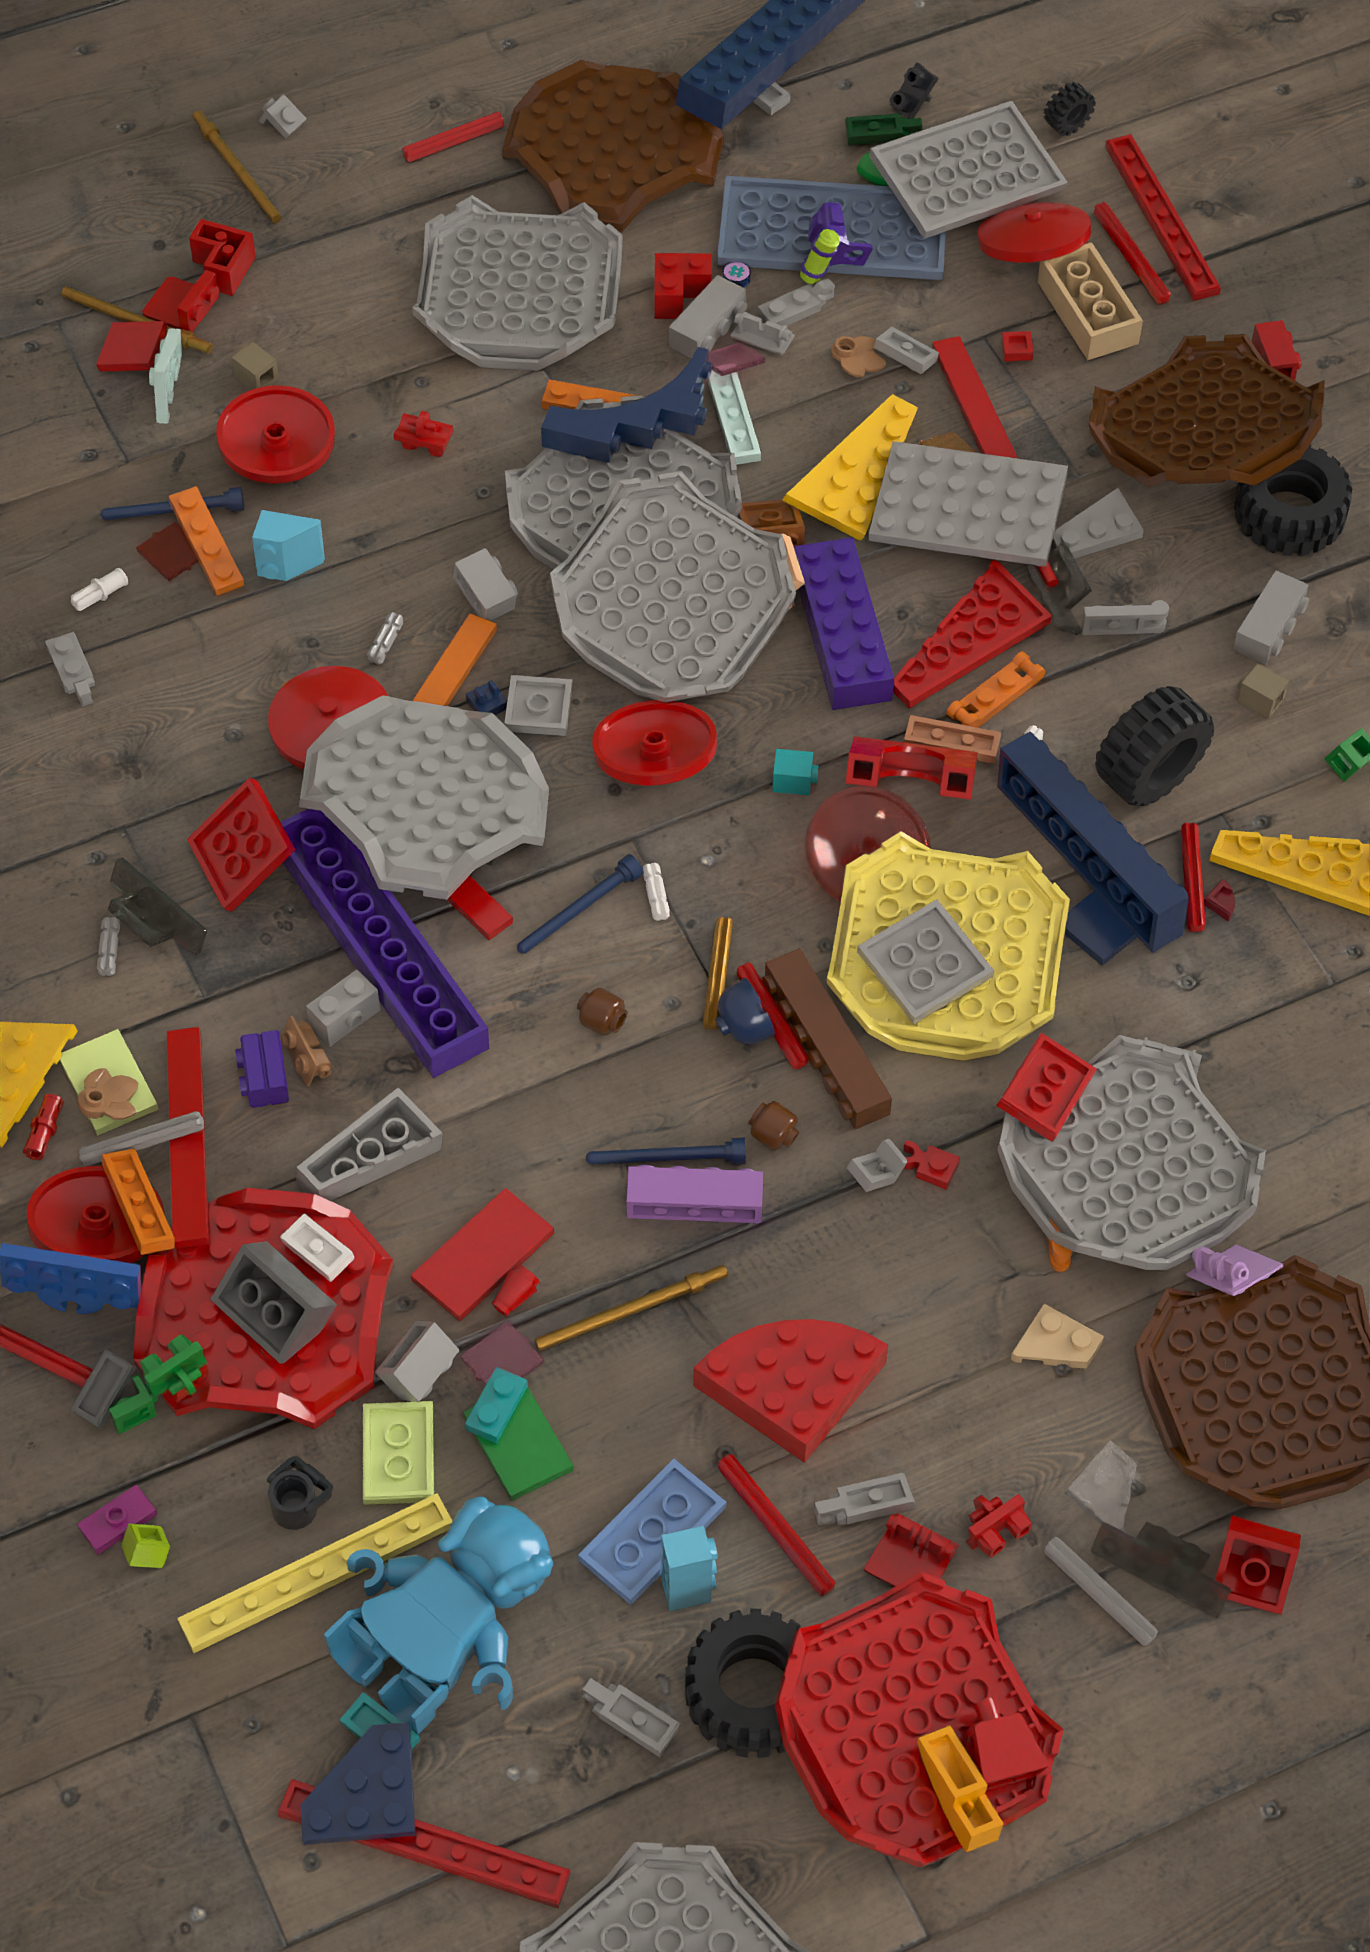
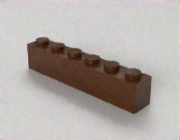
(827, 1039)

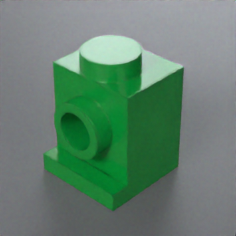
(1350, 755)

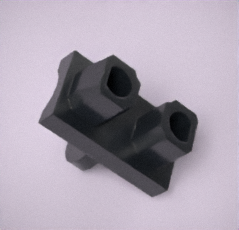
(914, 91)

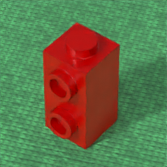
(1276, 347)

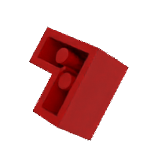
(224, 252)
(679, 278)

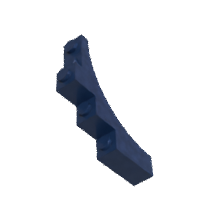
(600, 431)

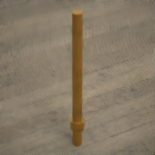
(212, 134)
(188, 338)
(692, 1283)

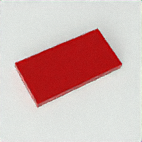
(482, 1254)

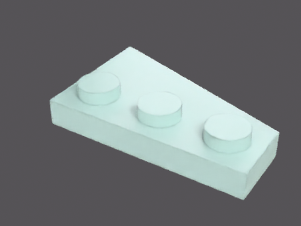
(165, 373)

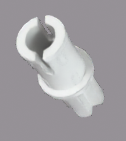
(99, 589)

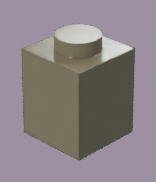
(255, 367)
(1262, 690)

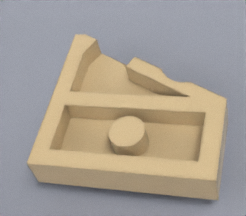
(1058, 1341)

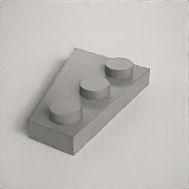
(1099, 527)

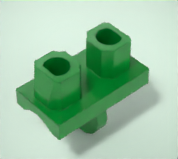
(177, 1371)

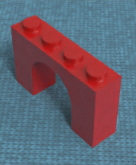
(878, 758)

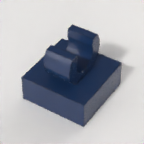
(487, 699)

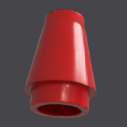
(516, 1289)

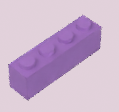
(694, 1194)

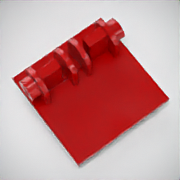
(909, 1549)

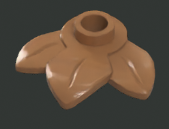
(857, 355)
(107, 1095)

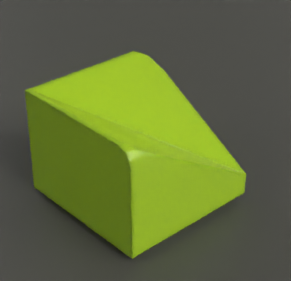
(145, 1546)

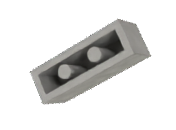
(707, 317)
(1271, 618)

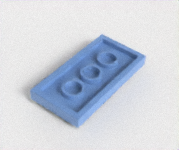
(629, 1547)

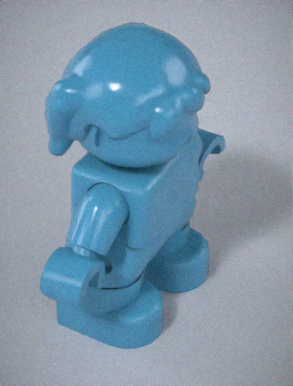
(442, 1611)

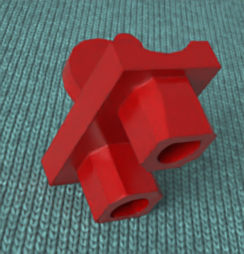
(423, 432)
(992, 1518)

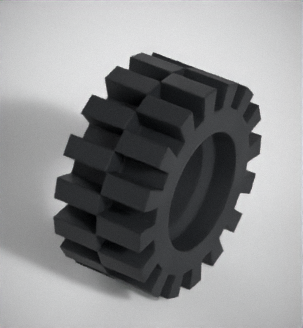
(1069, 109)

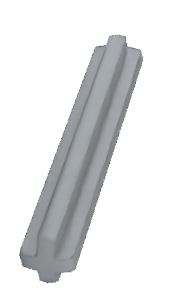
(143, 1137)
(1100, 1591)

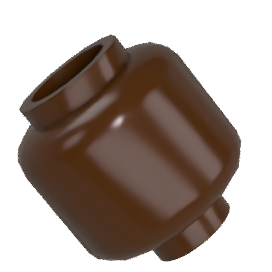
(602, 1011)
(774, 1125)

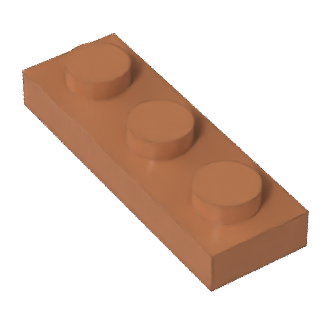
(953, 736)

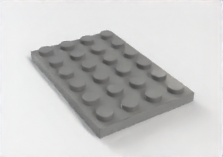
(967, 169)
(968, 503)

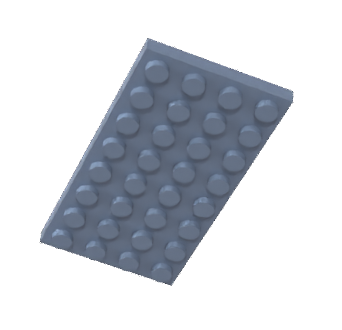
(770, 219)

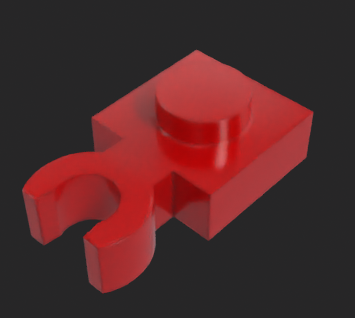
(933, 1165)

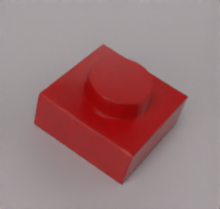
(1017, 346)

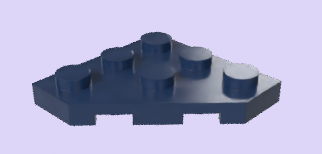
(365, 1792)

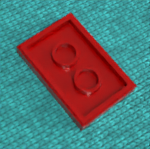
(1046, 1087)

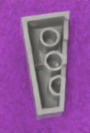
(370, 1148)

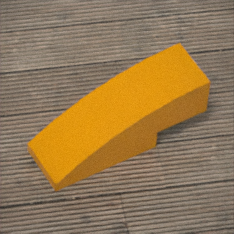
(960, 1789)

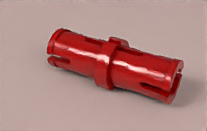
(43, 1126)

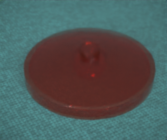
(856, 824)

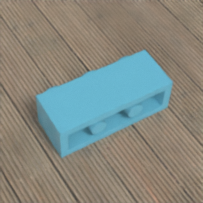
(688, 1567)

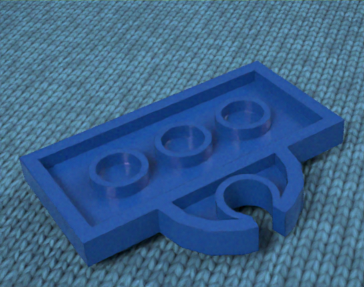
(70, 1277)

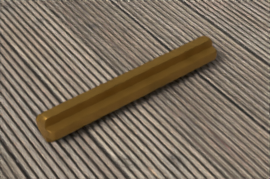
(717, 970)

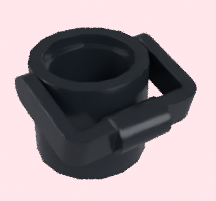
(293, 1493)

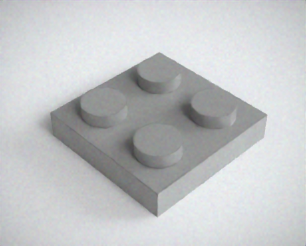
(538, 705)

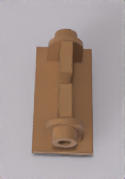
(298, 1040)

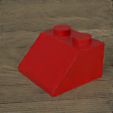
(1258, 1563)

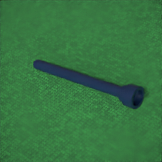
(231, 499)
(627, 870)
(732, 1151)

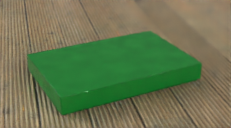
(527, 1451)

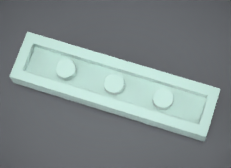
(734, 417)

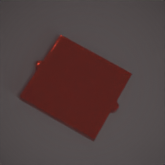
(169, 551)

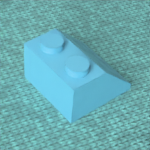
(286, 545)

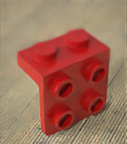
(183, 303)

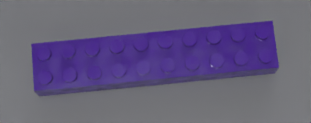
(384, 944)

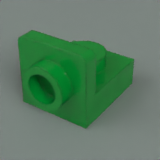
(133, 1410)

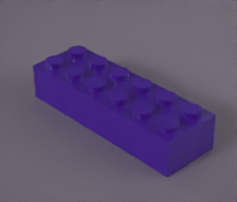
(843, 624)

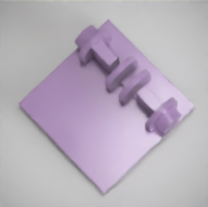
(1232, 1269)

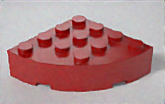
(792, 1378)

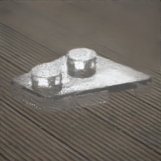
(1105, 1486)

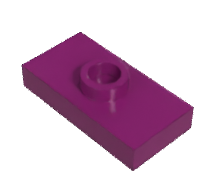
(110, 1522)

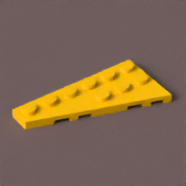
(849, 479)
(1319, 867)
(25, 1058)

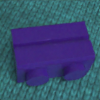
(263, 1068)

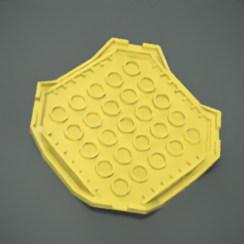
(1001, 907)

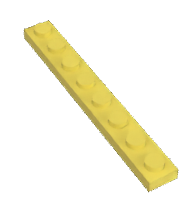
(312, 1574)

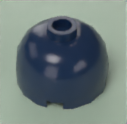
(743, 1014)

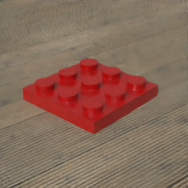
(240, 844)

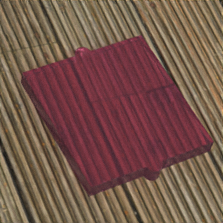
(734, 358)
(504, 1350)

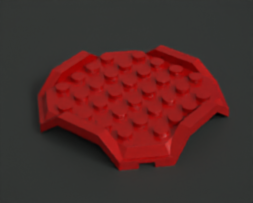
(238, 1371)
(879, 1681)

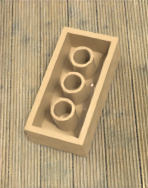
(1090, 302)

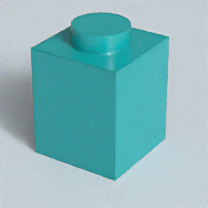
(794, 772)

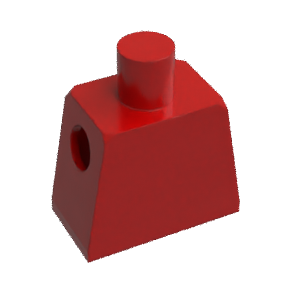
(1002, 1746)

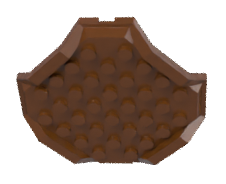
(611, 139)
(1207, 417)
(1286, 1407)

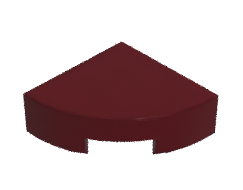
(1221, 900)

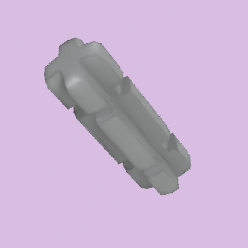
(385, 638)
(108, 946)

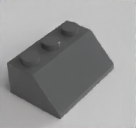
(272, 1300)

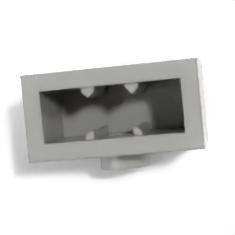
(485, 585)
(343, 1008)
(417, 1361)

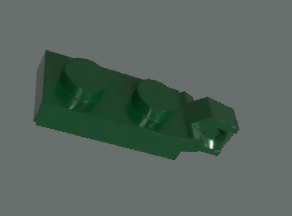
(880, 128)

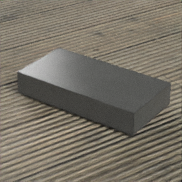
(103, 1388)

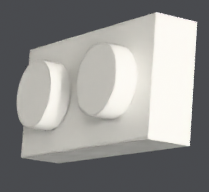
(317, 1247)

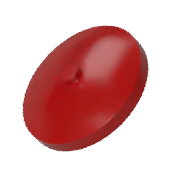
(1034, 232)
(275, 434)
(312, 703)
(654, 742)
(81, 1216)

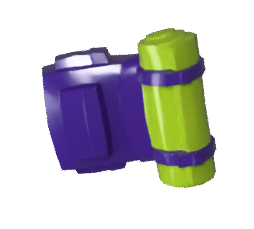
(830, 244)

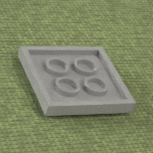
(925, 961)

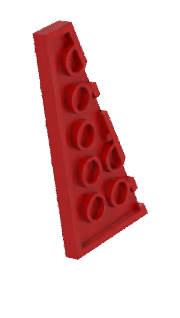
(977, 629)

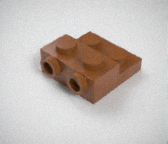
(775, 517)

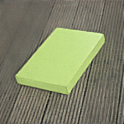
(113, 1054)
(398, 1452)

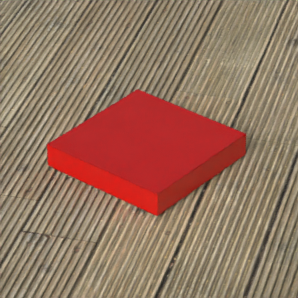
(131, 346)

